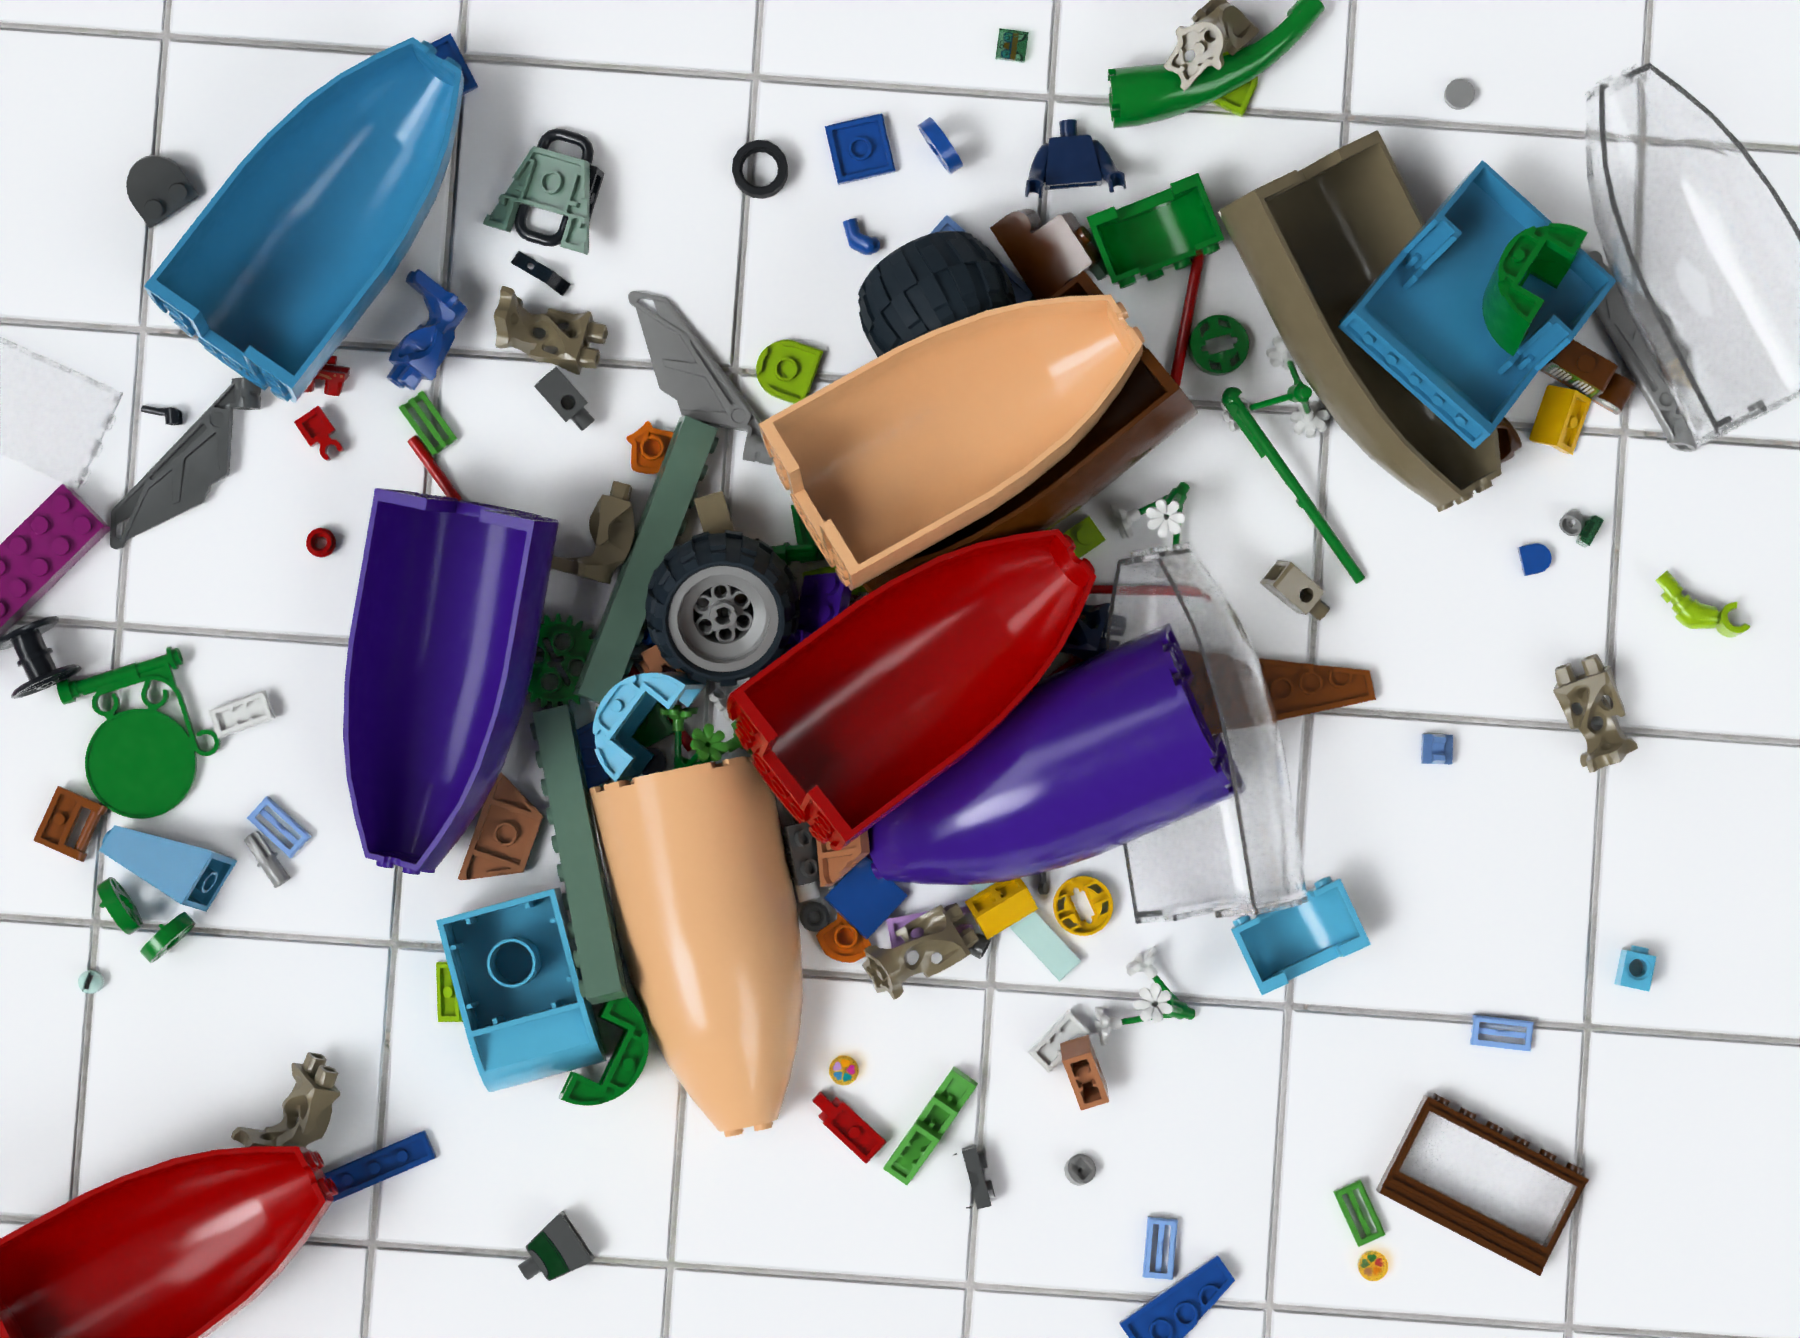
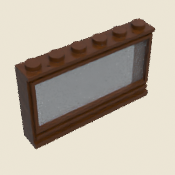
(1482, 1183)

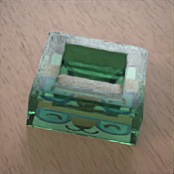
(1011, 45)
(1589, 532)

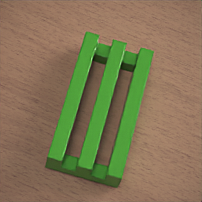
(413, 402)
(1349, 1190)

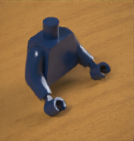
(1072, 163)

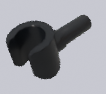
(172, 415)

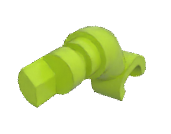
(1696, 614)

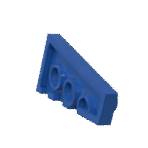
(1180, 1305)

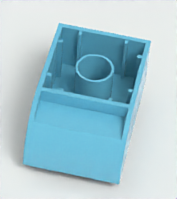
(520, 990)

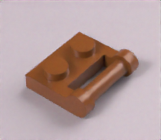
(61, 820)

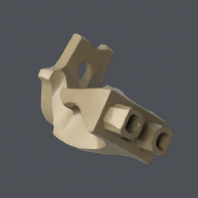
(1217, 30)
(561, 347)
(613, 534)
(1609, 743)
(890, 967)
(309, 1101)

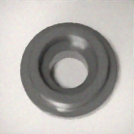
(814, 926)

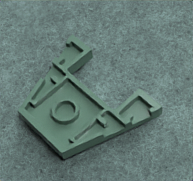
(554, 185)

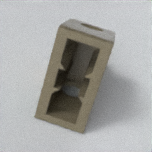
(1287, 582)

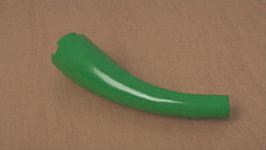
(1154, 94)

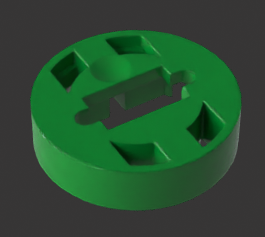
(1222, 359)
(119, 905)
(167, 937)

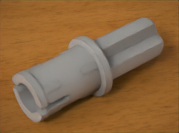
(266, 859)

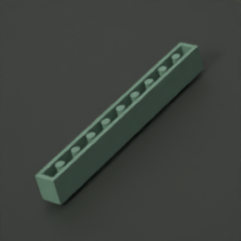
(653, 539)
(579, 855)

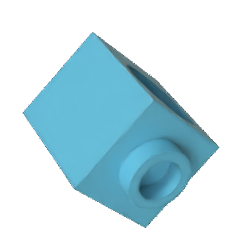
(1641, 981)

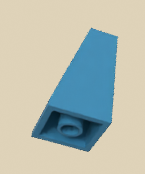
(175, 868)

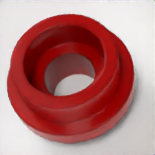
(312, 539)

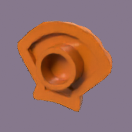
(648, 448)
(842, 941)

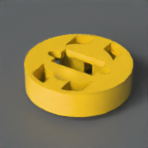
(1095, 900)

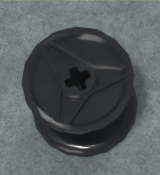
(36, 657)

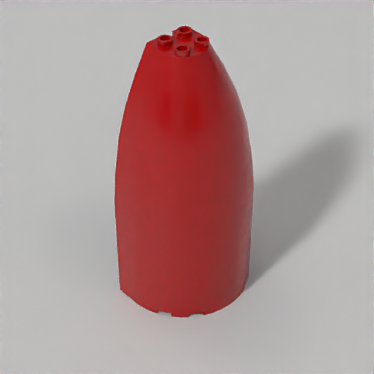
(909, 679)
(163, 1246)

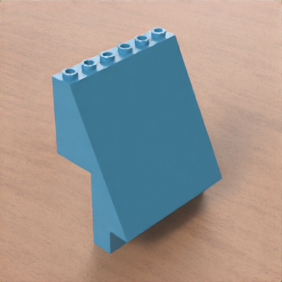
(1427, 311)

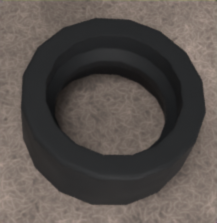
(764, 147)

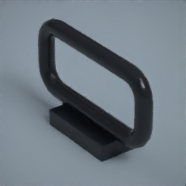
(596, 179)

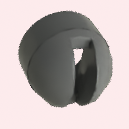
(980, 947)

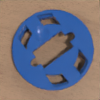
(940, 145)

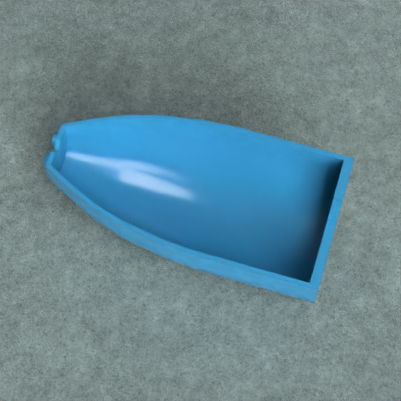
(316, 219)

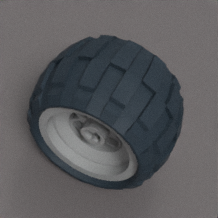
(929, 287)
(726, 648)

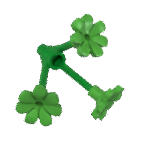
(706, 743)

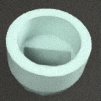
(96, 983)

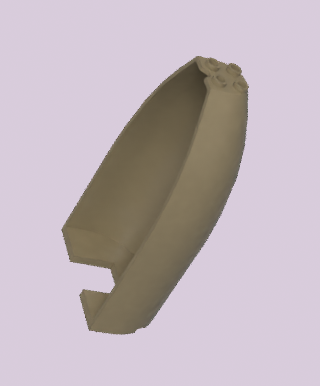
(1312, 253)

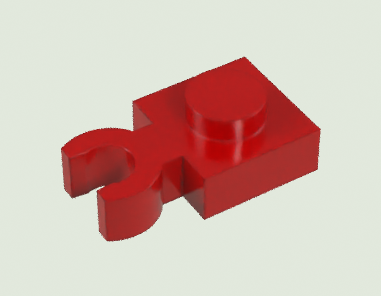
(317, 429)

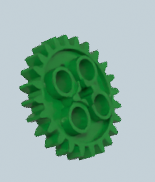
(577, 650)

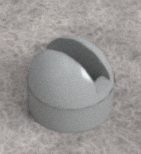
(1567, 528)

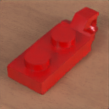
(849, 1127)

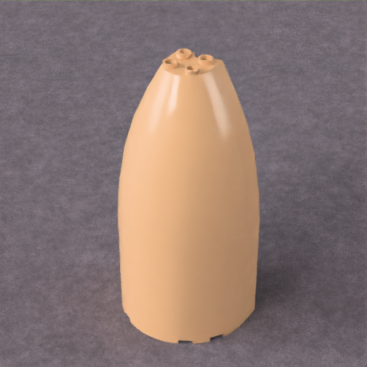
(948, 427)
(708, 931)

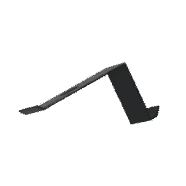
(541, 272)

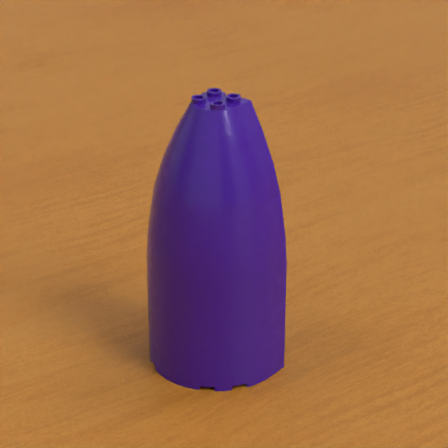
(438, 666)
(1065, 775)

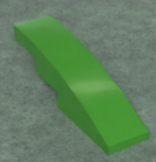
(930, 1125)

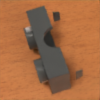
(974, 1164)

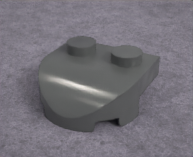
(158, 188)

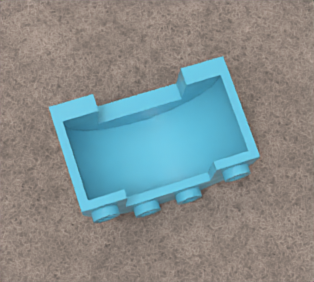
(625, 710)
(1300, 937)

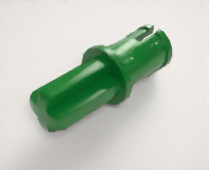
(796, 552)

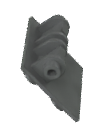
(803, 853)

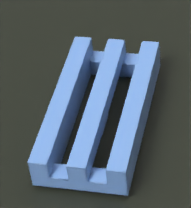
(298, 844)
(1475, 1030)
(1159, 1252)

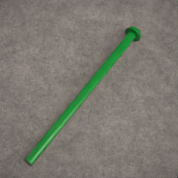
(1263, 446)

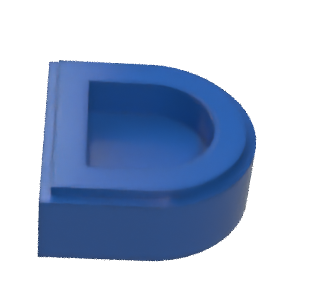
(1534, 558)

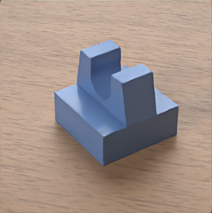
(1437, 749)

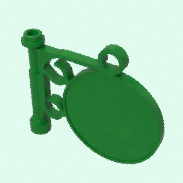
(139, 758)

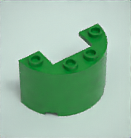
(1157, 232)
(1538, 251)
(624, 1064)

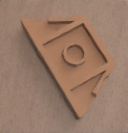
(502, 834)
(836, 864)

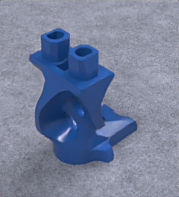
(427, 346)

